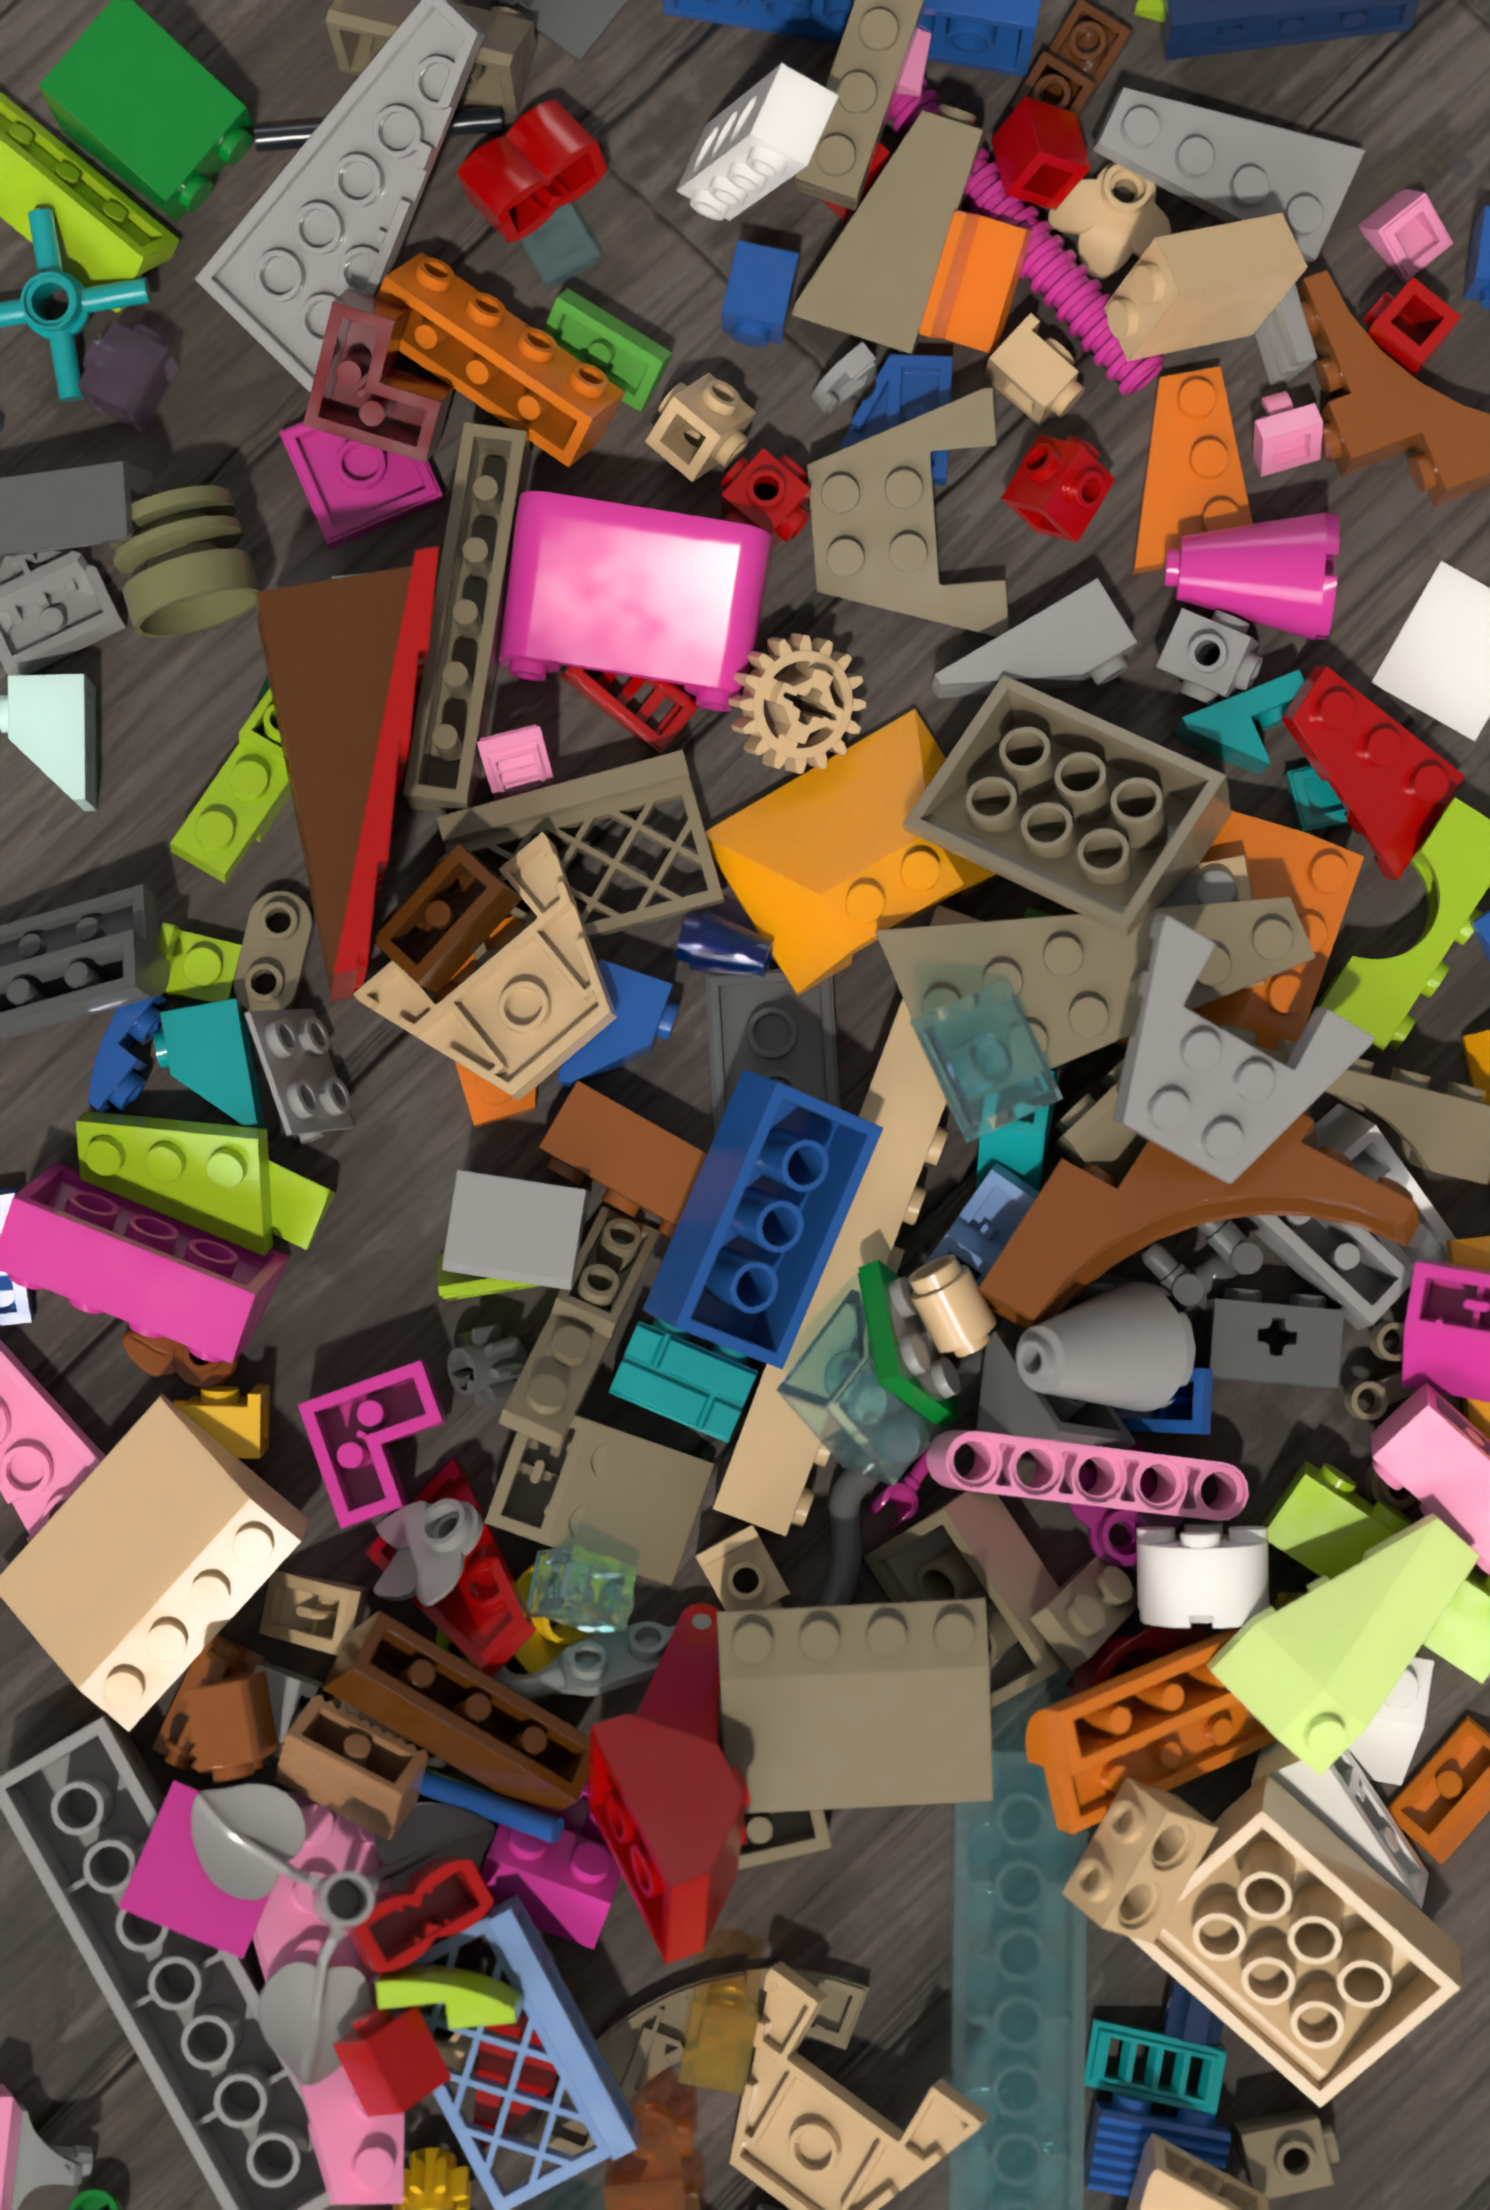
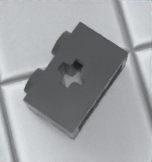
(1311, 1347)

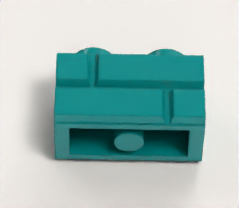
(684, 1380)

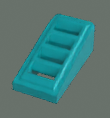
(1203, 2099)

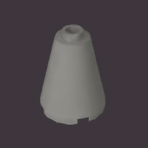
(1112, 1350)

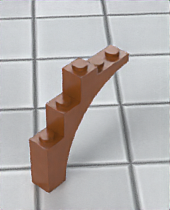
(1385, 409)
(1088, 1225)

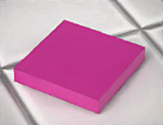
(355, 484)
(176, 1891)

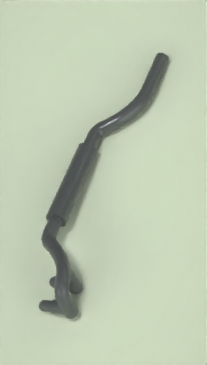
(1187, 1285)

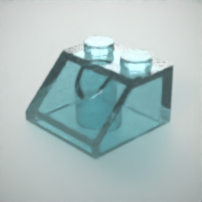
(845, 1405)

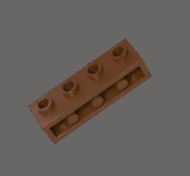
(460, 1715)

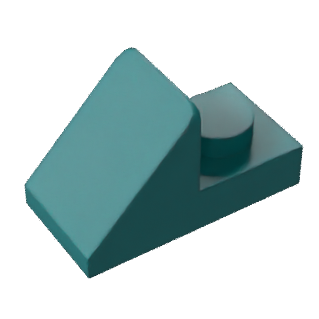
(1229, 727)

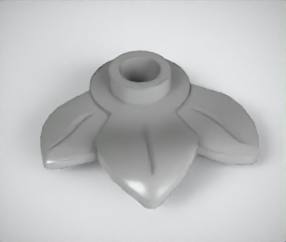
(429, 1549)

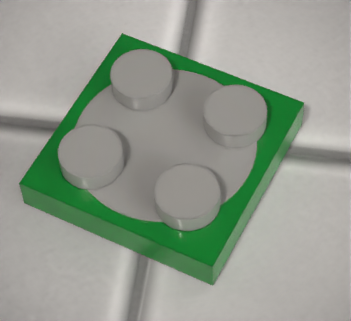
(903, 1349)

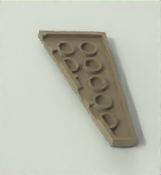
(1082, 977)

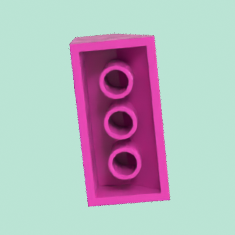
(137, 1265)

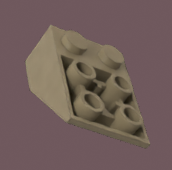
(603, 1494)

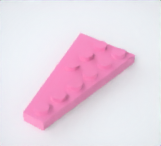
(355, 2152)

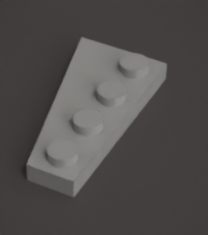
(1231, 163)

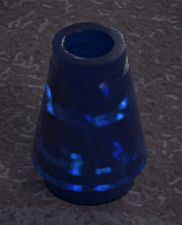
(722, 946)

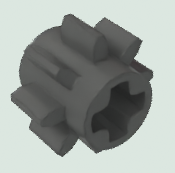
(486, 1364)

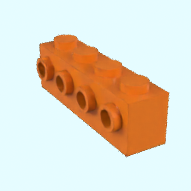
(500, 360)

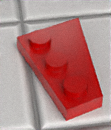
(1373, 764)

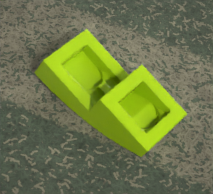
(469, 1996)

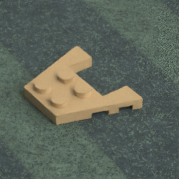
(523, 1005)
(817, 2140)

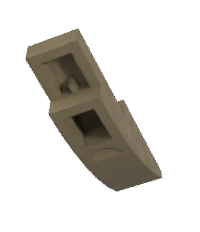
(579, 1329)

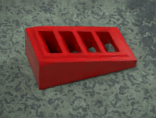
(634, 723)

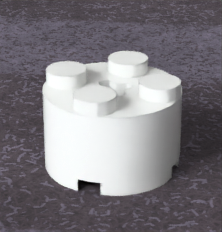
(1202, 1574)

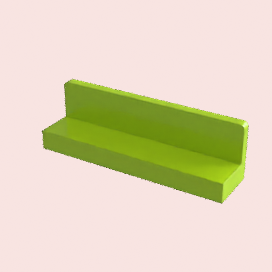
(97, 226)

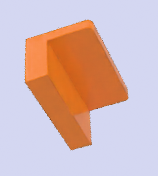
(975, 281)

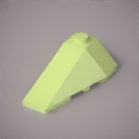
(1337, 1652)

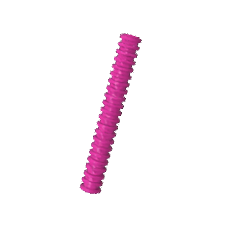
(1045, 262)

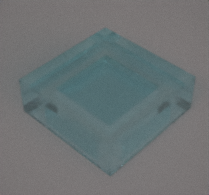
(560, 248)

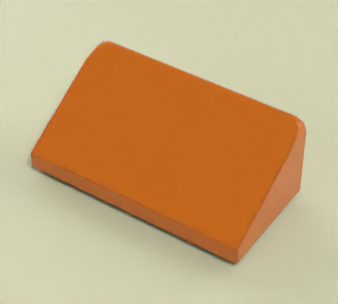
(1447, 1793)

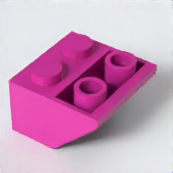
(1448, 1330)
(560, 1884)

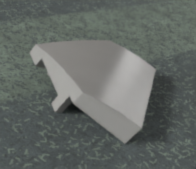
(51, 609)

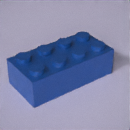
(762, 1219)

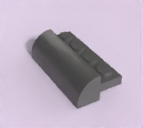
(80, 961)

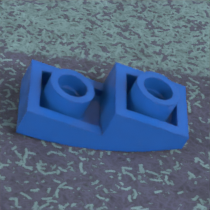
(116, 1070)

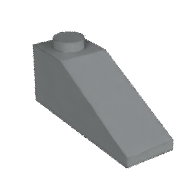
(1050, 651)

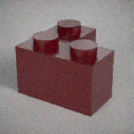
(360, 392)

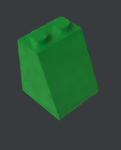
(147, 109)

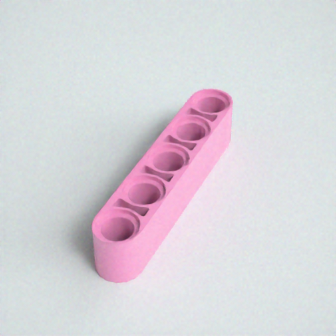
(1116, 1481)

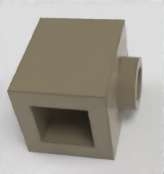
(1286, 2152)

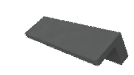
(70, 507)

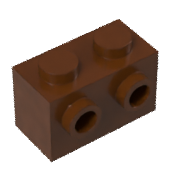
(446, 918)

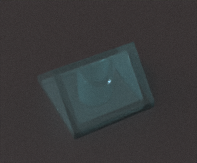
(986, 1060)

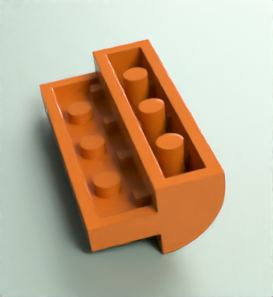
(1146, 1726)

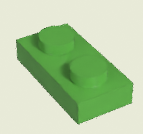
(609, 344)

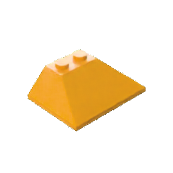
(831, 855)

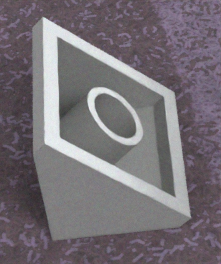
(515, 1230)

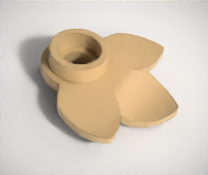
(1106, 226)

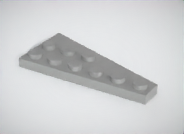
(347, 192)

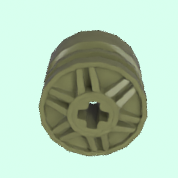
(185, 562)

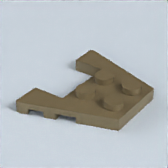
(879, 520)

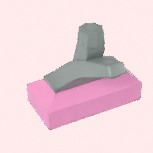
(30, 2160)

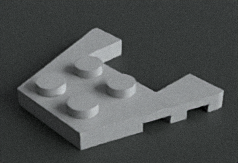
(1206, 1089)

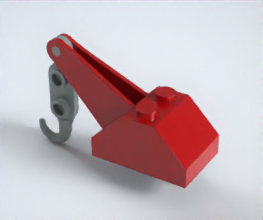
(659, 1775)

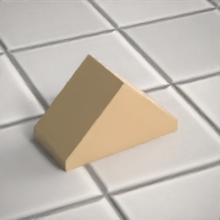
(312, 1610)

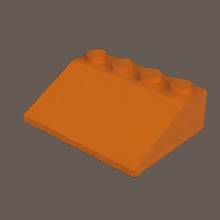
(1320, 883)

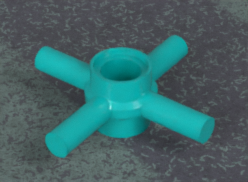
(81, 303)

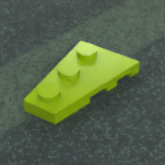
(185, 1170)

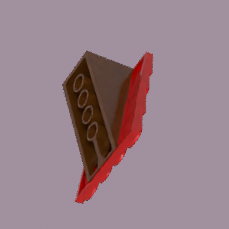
(343, 690)

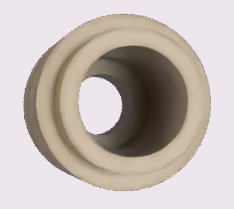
(951, 1306)

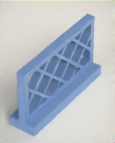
(566, 2044)

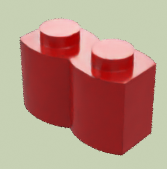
(531, 170)
(433, 1903)

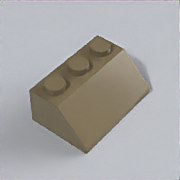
(499, 71)
(977, 1552)

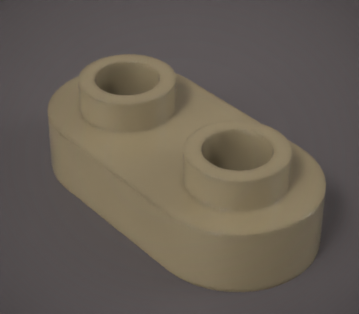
(274, 953)

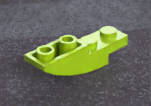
(239, 800)

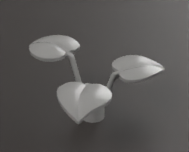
(244, 1844)

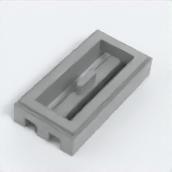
(1286, 340)

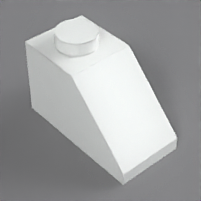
(1394, 1732)

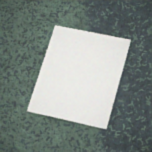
(1444, 653)

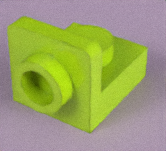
(199, 965)

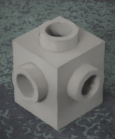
(1194, 642)

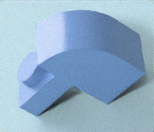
(987, 1222)

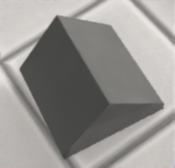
(1016, 1410)

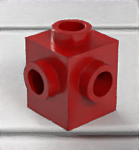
(1059, 487)
(780, 516)

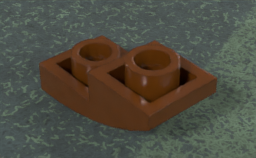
(1076, 60)

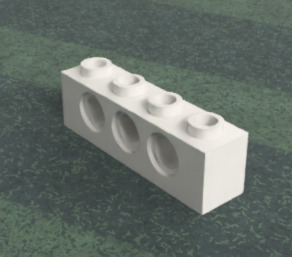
(756, 143)

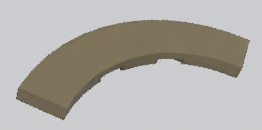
(656, 2031)

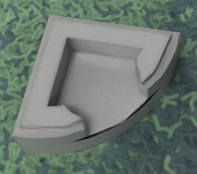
(845, 379)

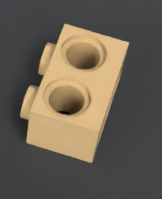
(1139, 1861)

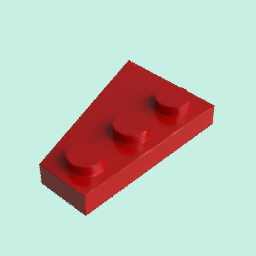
(485, 1607)

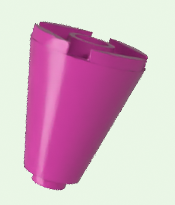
(1262, 572)

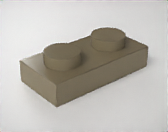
(1086, 1611)

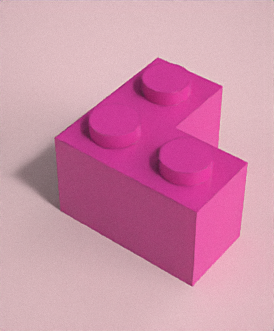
(353, 1436)

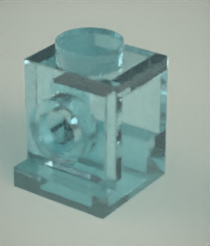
(582, 1589)

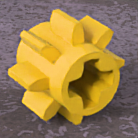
(435, 2182)

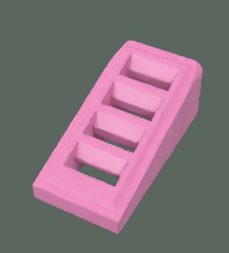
(516, 762)

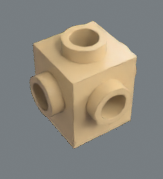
(701, 426)

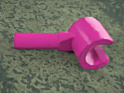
(903, 1494)

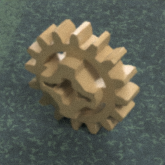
(814, 680)

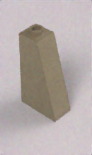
(890, 250)

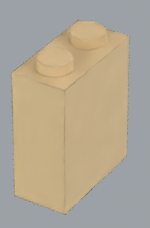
(1204, 286)

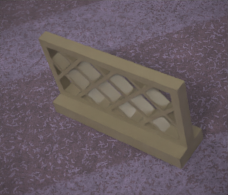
(582, 804)

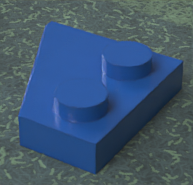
(902, 392)

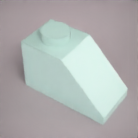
(56, 729)

